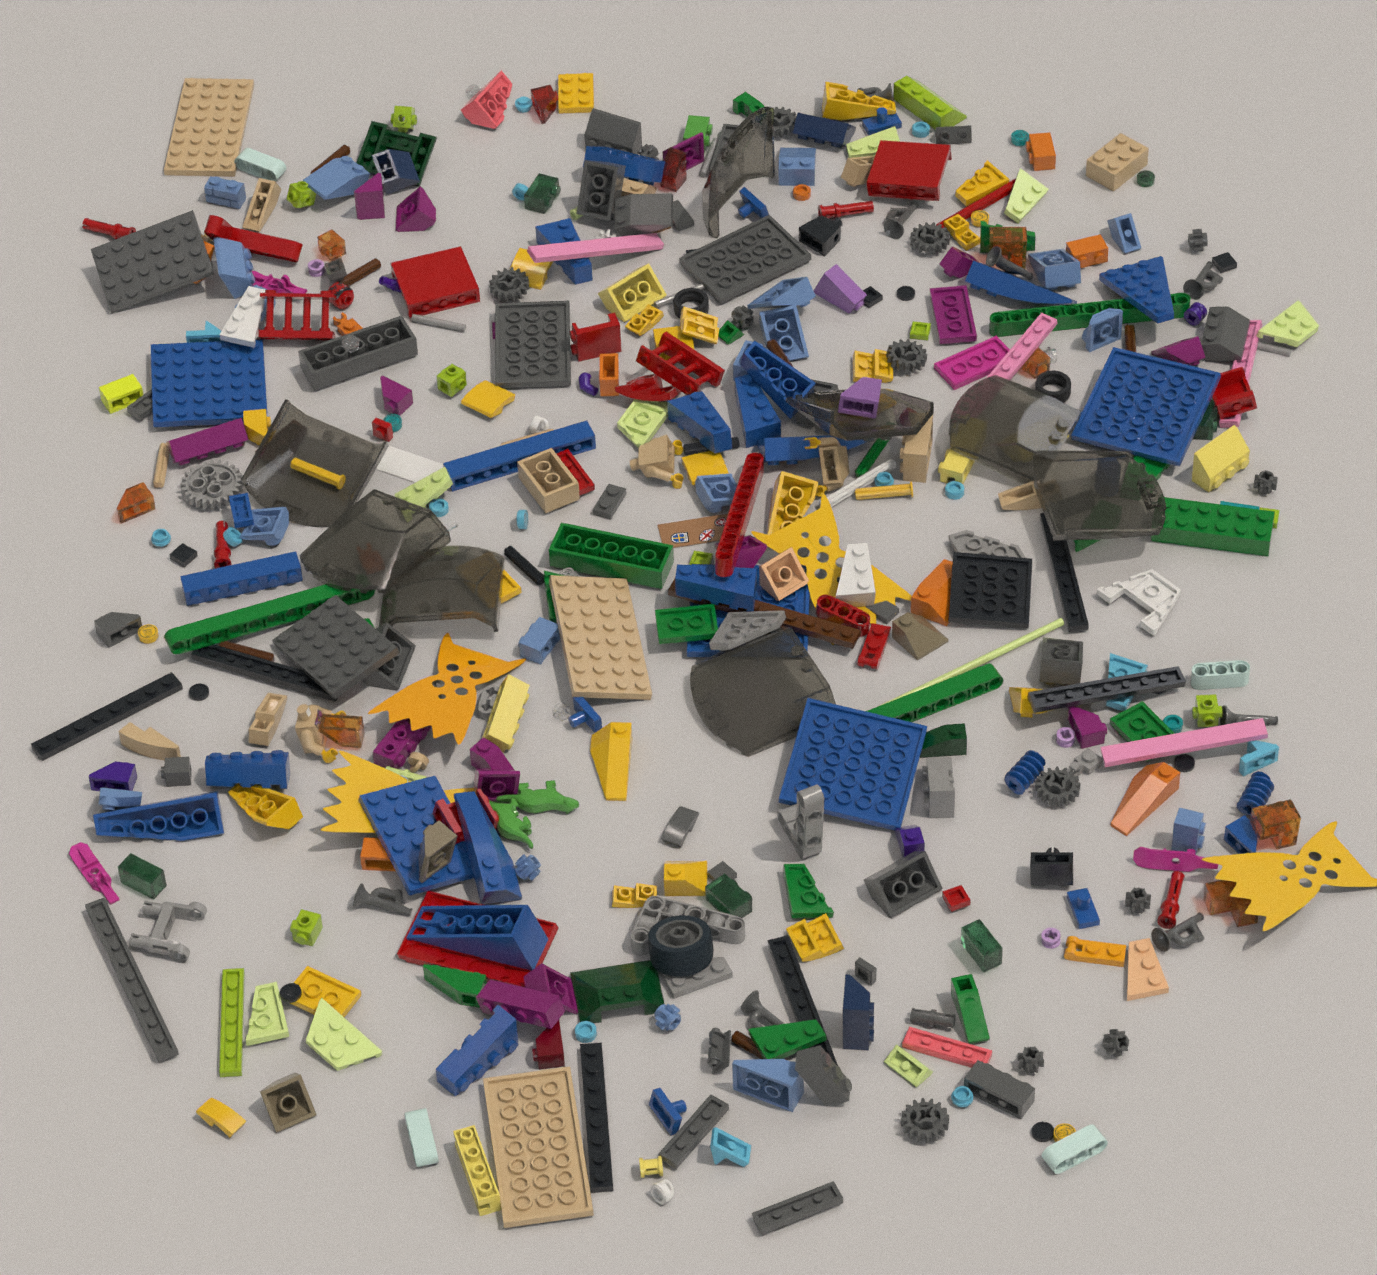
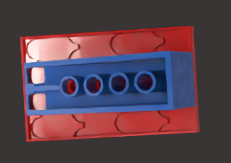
(479, 938)

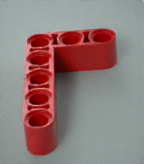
(255, 242)

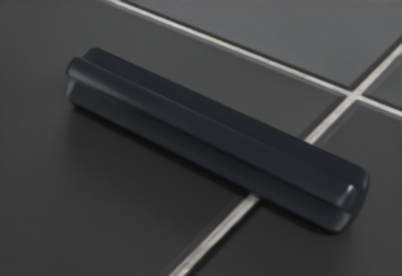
(695, 448)
(523, 564)

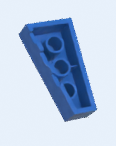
(637, 166)
(755, 411)
(701, 583)
(248, 769)

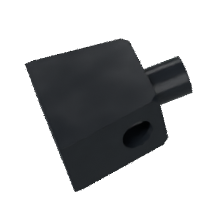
(821, 234)

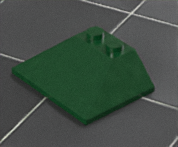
(382, 138)
(616, 989)

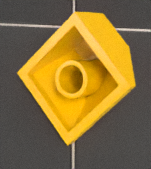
(685, 878)

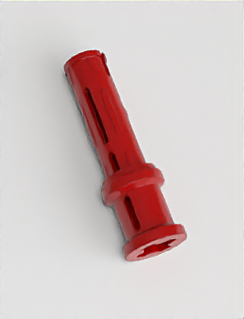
(847, 209)
(116, 231)
(222, 551)
(1175, 883)

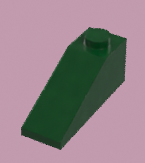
(945, 741)

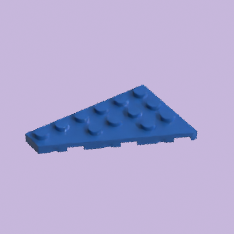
(1143, 286)

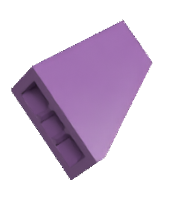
(840, 290)
(861, 398)

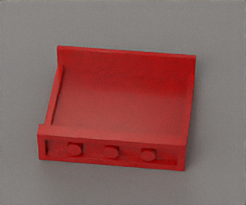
(908, 170)
(436, 281)

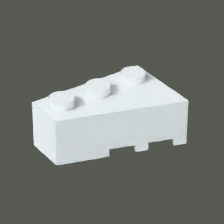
(856, 577)

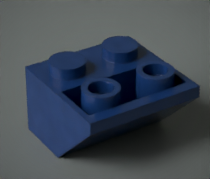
(396, 170)

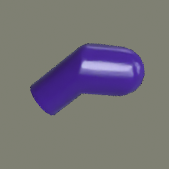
(389, 283)
(584, 384)

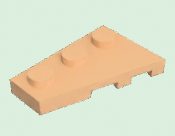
(1144, 971)

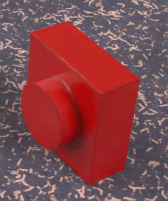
(382, 429)
(956, 898)

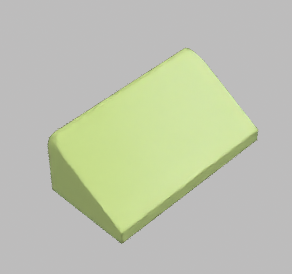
(907, 1066)

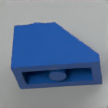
(1241, 836)

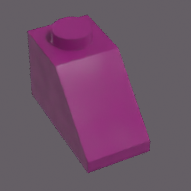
(957, 263)
(395, 396)
(1087, 727)
(488, 756)

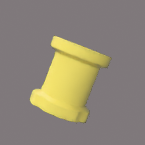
(651, 1166)

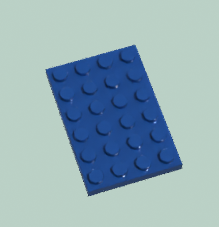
(399, 819)

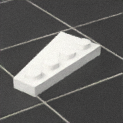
(245, 319)

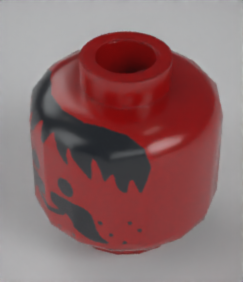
(343, 294)

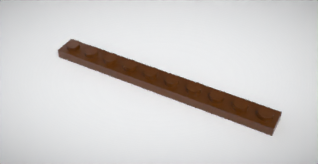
(799, 622)

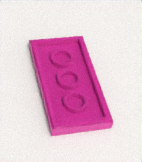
(972, 363)

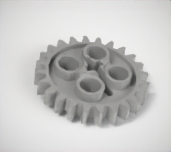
(211, 484)

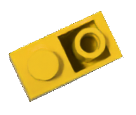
(256, 424)

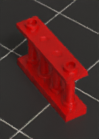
(288, 331)
(686, 356)

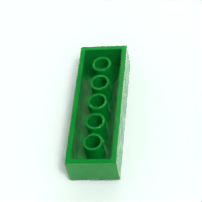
(1217, 527)
(611, 555)

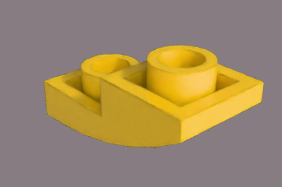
(961, 233)
(645, 320)
(632, 897)
(220, 1114)

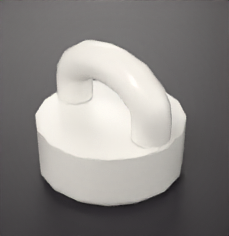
(536, 424)
(662, 1191)

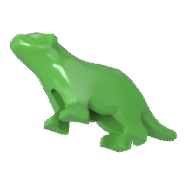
(541, 799)
(511, 826)

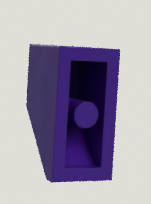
(114, 776)
(910, 839)

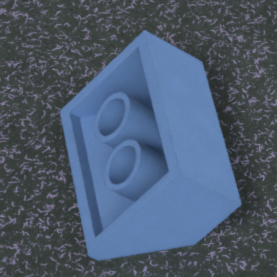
(234, 266)

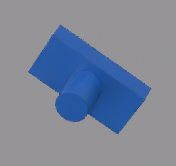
(881, 122)
(752, 204)
(241, 510)
(586, 714)
(1083, 908)
(667, 1112)

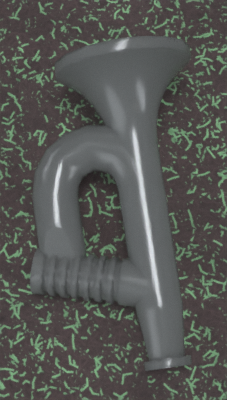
(887, 93)
(893, 226)
(995, 258)
(1197, 287)
(1229, 717)
(364, 897)
(1162, 938)
(753, 1003)

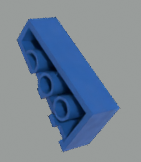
(563, 231)
(776, 376)
(701, 420)
(479, 1052)

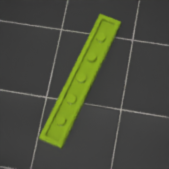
(232, 1022)

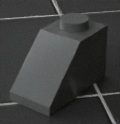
(117, 627)

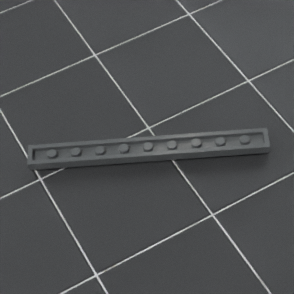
(131, 980)

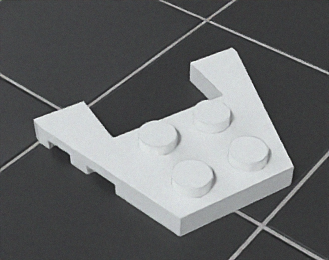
(1149, 591)

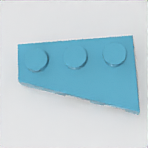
(1119, 667)

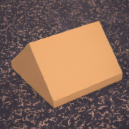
(782, 575)

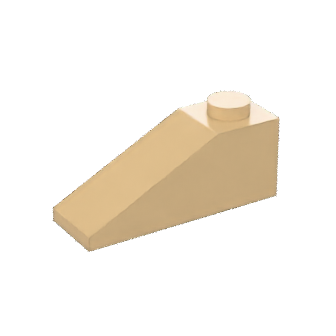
(857, 170)
(262, 204)

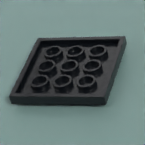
(990, 590)

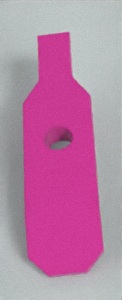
(280, 285)
(1163, 860)
(89, 864)

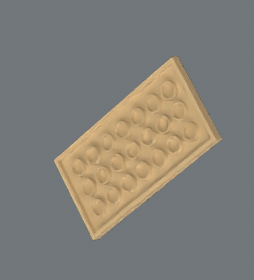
(209, 127)
(600, 638)
(537, 1147)

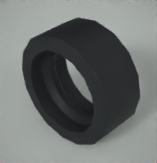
(688, 295)
(1056, 378)

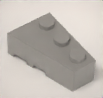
(939, 787)

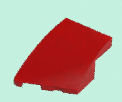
(647, 389)

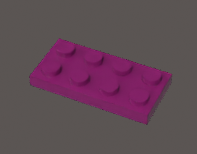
(953, 314)

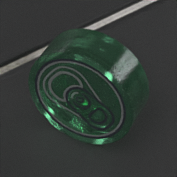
(1145, 178)

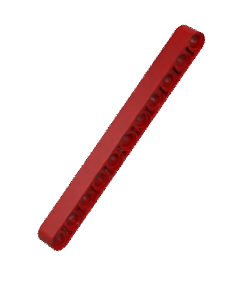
(739, 515)

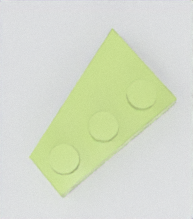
(868, 145)
(1024, 196)
(427, 488)
(267, 1016)

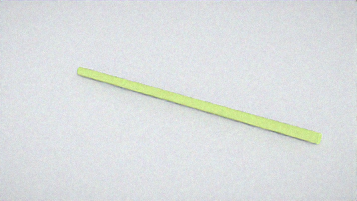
(990, 656)

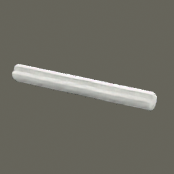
(860, 482)

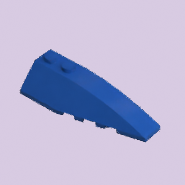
(1010, 286)
(793, 449)
(168, 819)
(488, 857)

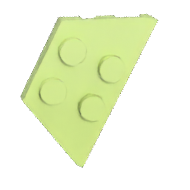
(1291, 326)
(642, 420)
(338, 1039)

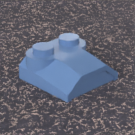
(1103, 329)
(715, 491)
(268, 525)
(118, 798)

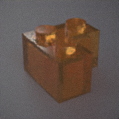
(1012, 243)
(1277, 821)
(1218, 901)

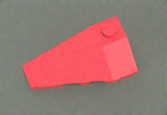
(489, 103)

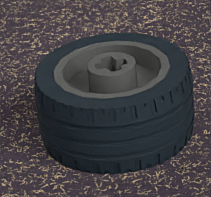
(680, 945)

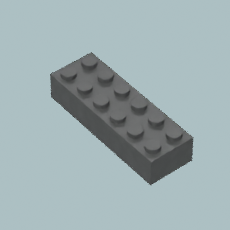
(378, 347)

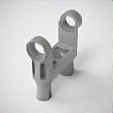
(167, 912)

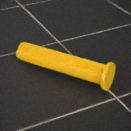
(319, 473)
(884, 491)

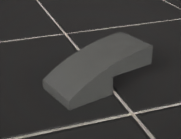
(679, 826)

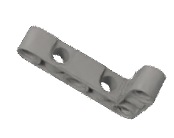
(805, 821)
(722, 925)

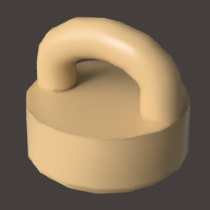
(417, 761)

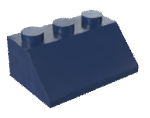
(823, 130)
(857, 1016)

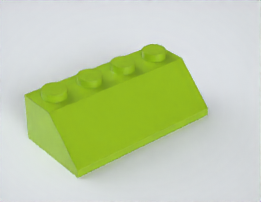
(926, 103)

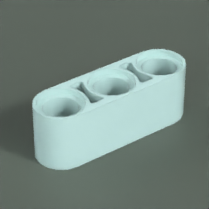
(260, 164)
(1220, 675)
(421, 1137)
(1074, 1149)

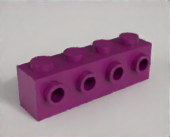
(207, 440)
(398, 744)
(522, 1003)

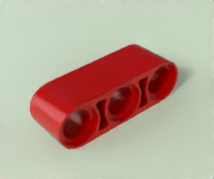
(837, 608)

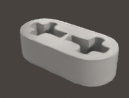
(485, 701)

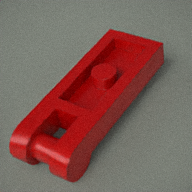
(874, 646)

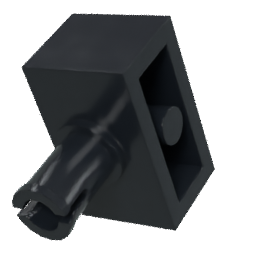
(1052, 868)

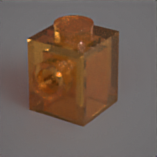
(331, 245)
(1037, 363)

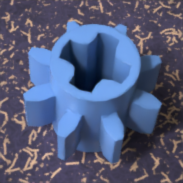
(527, 867)
(667, 1017)

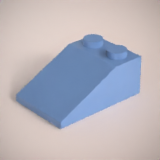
(797, 166)
(337, 178)
(1055, 268)
(785, 293)
(785, 327)
(769, 1081)

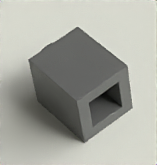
(177, 771)

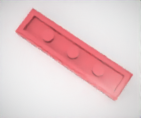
(945, 1048)

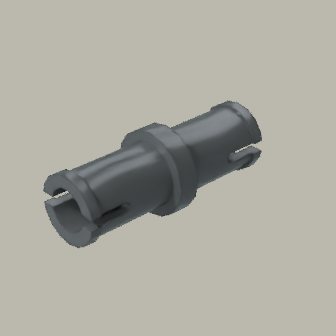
(932, 1018)

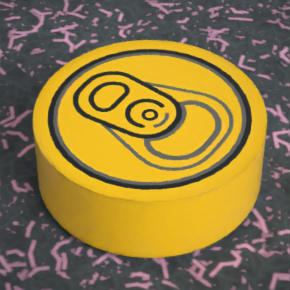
(978, 216)
(148, 633)
(1062, 1131)

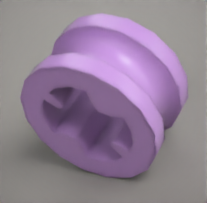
(316, 268)
(1062, 732)
(1055, 942)

